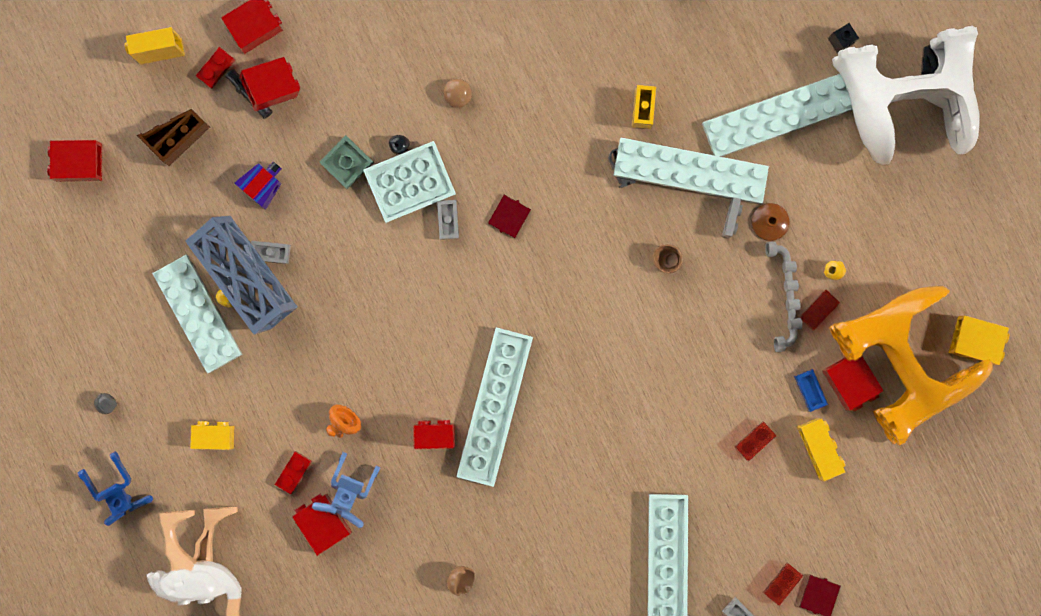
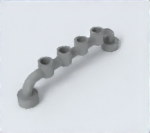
(790, 286)

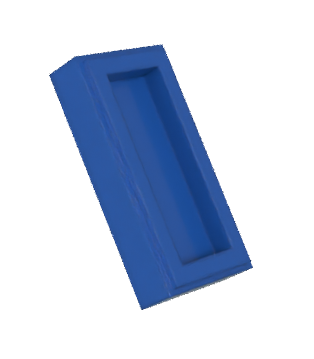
(811, 390)

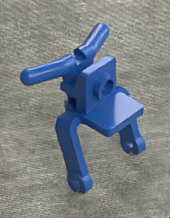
(115, 496)

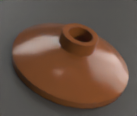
(761, 224)

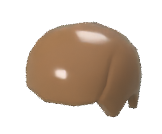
(457, 93)
(668, 258)
(460, 580)

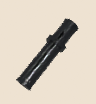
(234, 78)

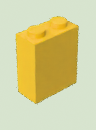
(154, 45)
(979, 340)

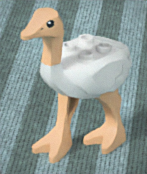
(197, 576)

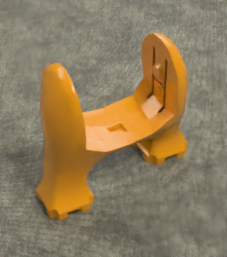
(890, 329)

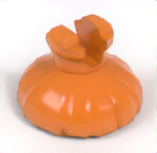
(342, 421)

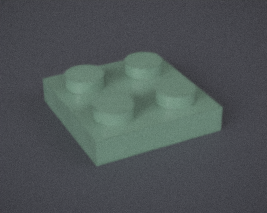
(346, 162)

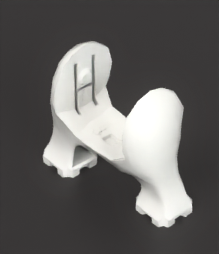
(948, 88)

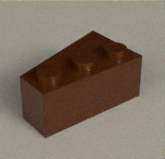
(175, 136)

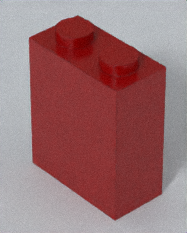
(252, 24)
(270, 83)
(75, 160)
(853, 382)
(320, 527)

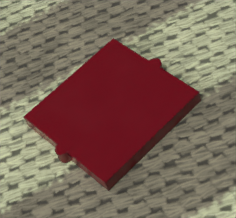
(509, 216)
(820, 596)

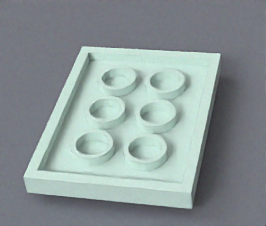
(409, 181)

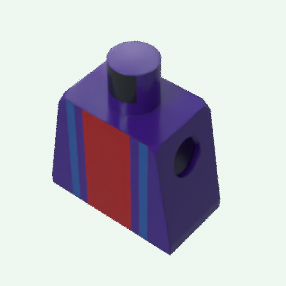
(260, 183)

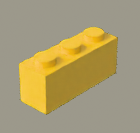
(821, 449)

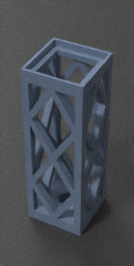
(254, 267)

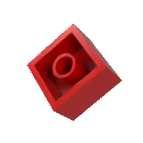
(434, 435)

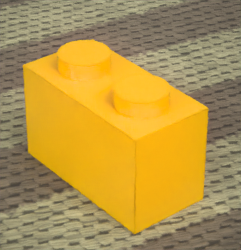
(644, 107)
(212, 436)

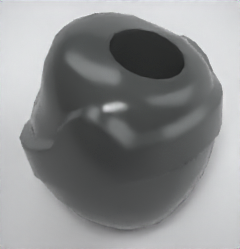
(105, 403)

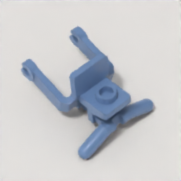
(346, 494)

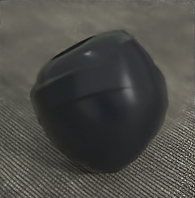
(399, 144)

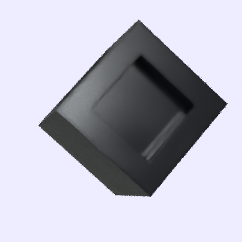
(843, 38)

